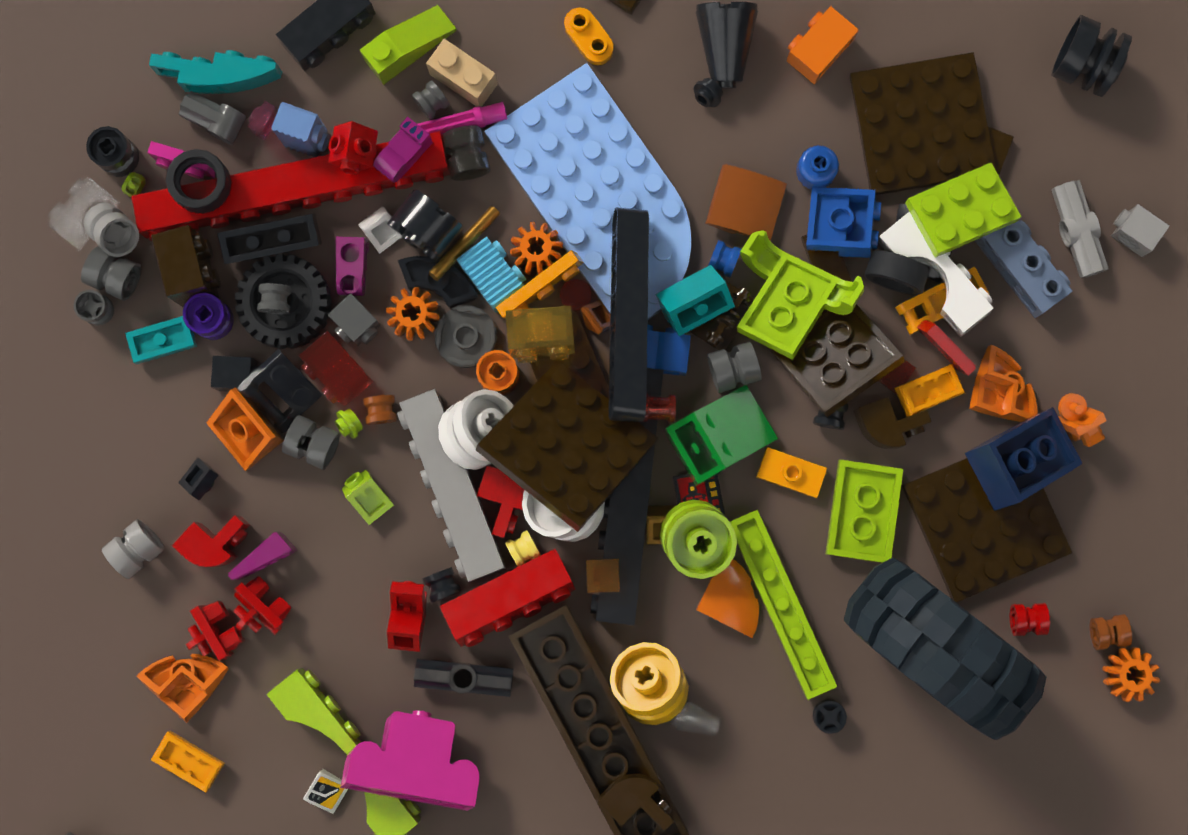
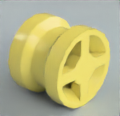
(523, 549)

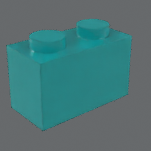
(695, 300)

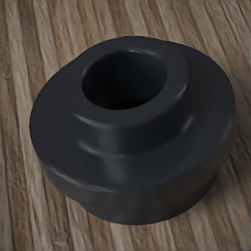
(708, 92)

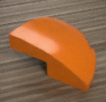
(1002, 390)
(732, 600)
(184, 682)

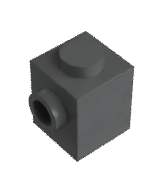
(354, 321)

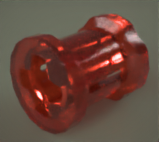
(661, 408)

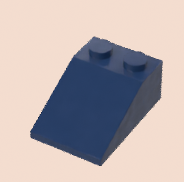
(1023, 459)

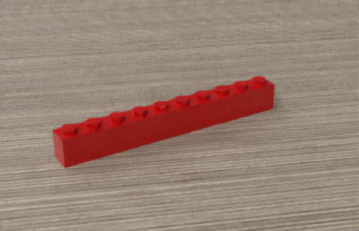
(280, 189)

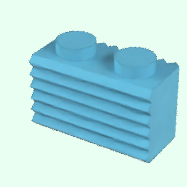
(490, 272)

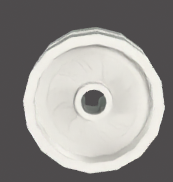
(468, 423)
(550, 525)

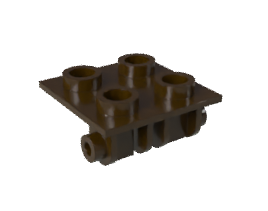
(723, 328)

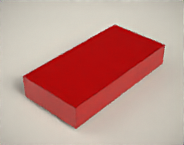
(946, 347)

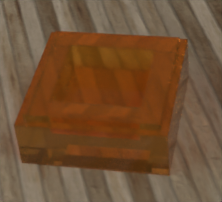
(602, 575)

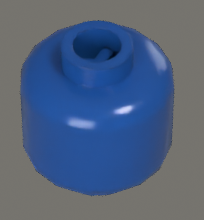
(819, 157)

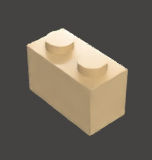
(461, 73)

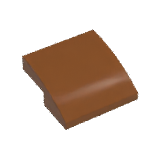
(745, 202)

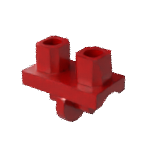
(249, 596)
(221, 643)

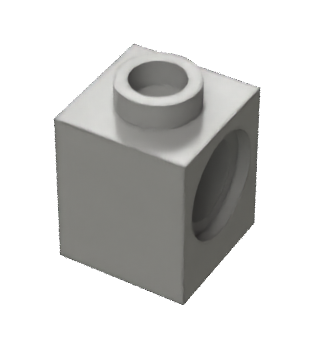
(1139, 230)

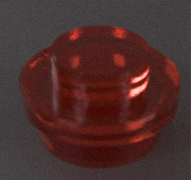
(575, 294)

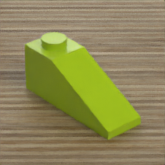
(406, 43)

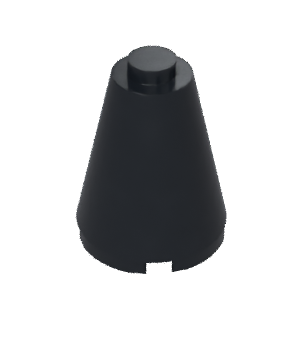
(726, 39)

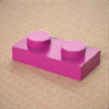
(165, 155)

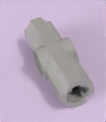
(1079, 229)

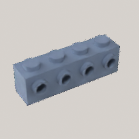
(1025, 267)

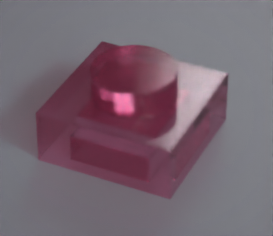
(262, 120)

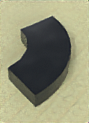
(452, 286)

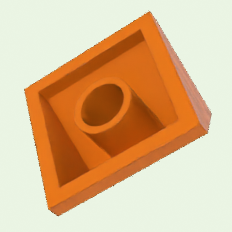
(243, 429)

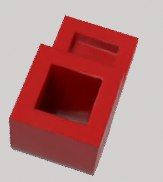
(504, 491)
(206, 549)
(406, 616)

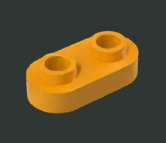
(587, 35)

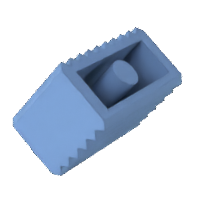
(300, 130)

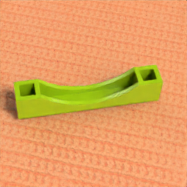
(304, 703)

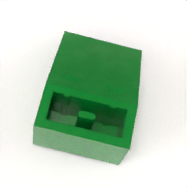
(720, 434)

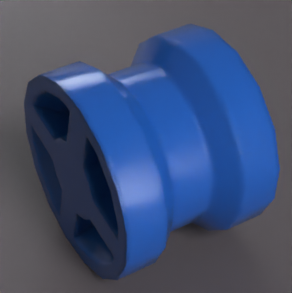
(724, 258)

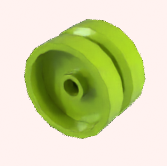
(708, 554)

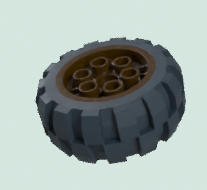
(944, 649)

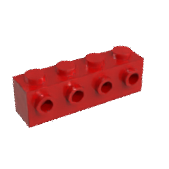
(508, 598)

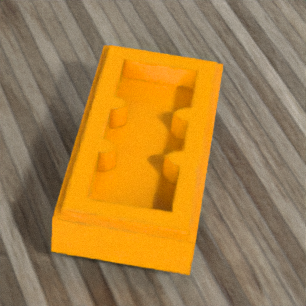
(929, 390)
(791, 472)
(187, 761)

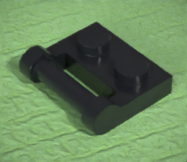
(287, 383)

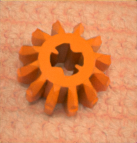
(523, 248)
(404, 323)
(1131, 688)

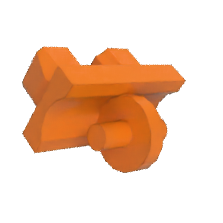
(1081, 421)

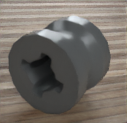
(430, 100)
(274, 298)

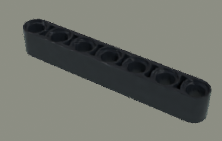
(628, 315)

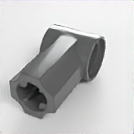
(219, 121)

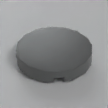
(465, 336)

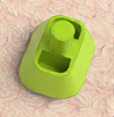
(133, 184)

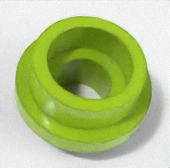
(348, 423)

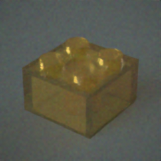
(540, 333)

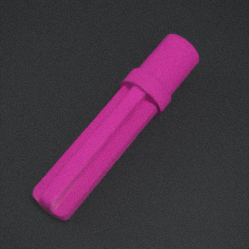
(477, 116)

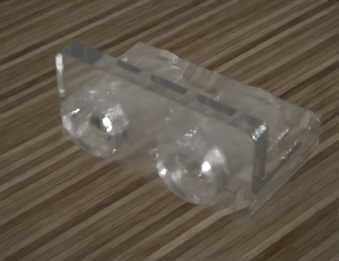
(69, 218)

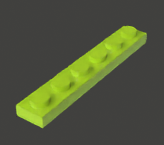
(782, 605)

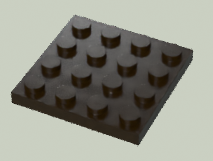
(921, 122)
(565, 445)
(975, 543)

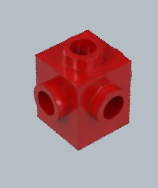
(353, 147)

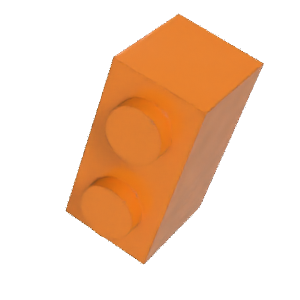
(822, 44)

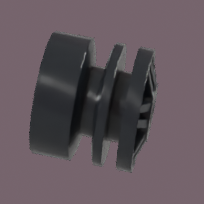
(1092, 56)

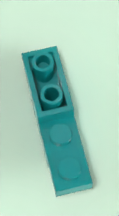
(227, 74)

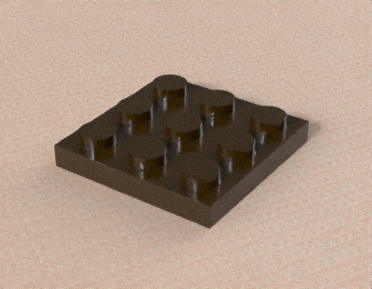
(841, 359)

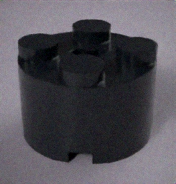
(425, 225)

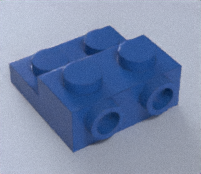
(843, 221)

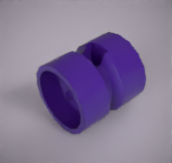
(208, 316)

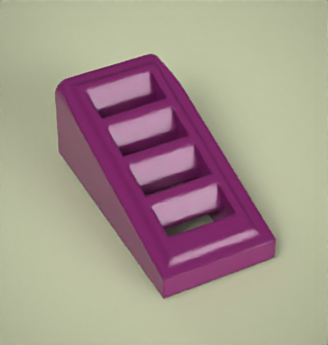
(268, 552)

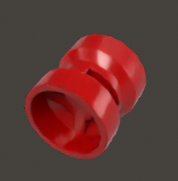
(1028, 619)

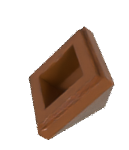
(596, 317)

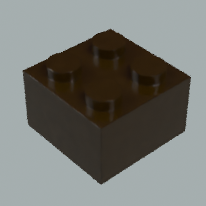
(185, 264)

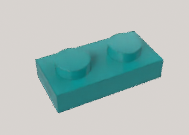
(160, 340)

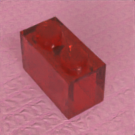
(335, 369)

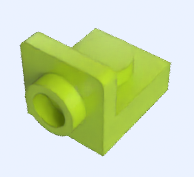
(366, 496)

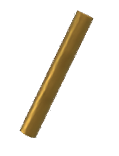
(464, 243)

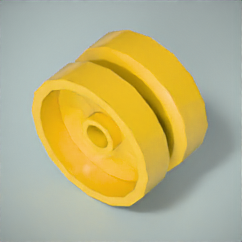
(649, 683)

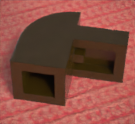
(882, 428)
(630, 794)

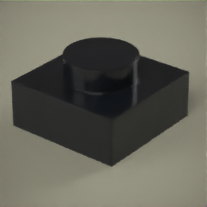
(198, 479)

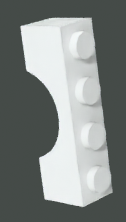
(964, 302)

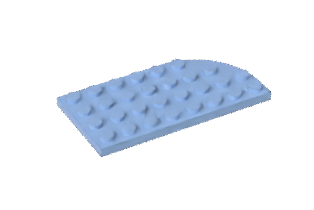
(580, 164)

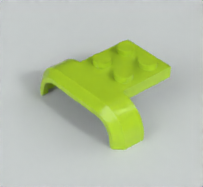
(791, 296)

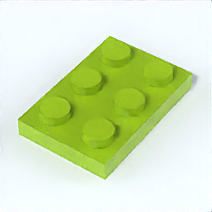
(963, 209)
(864, 511)

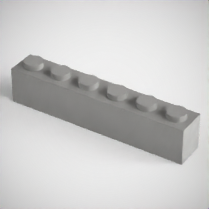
(453, 490)

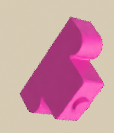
(413, 764)

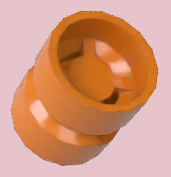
(497, 372)

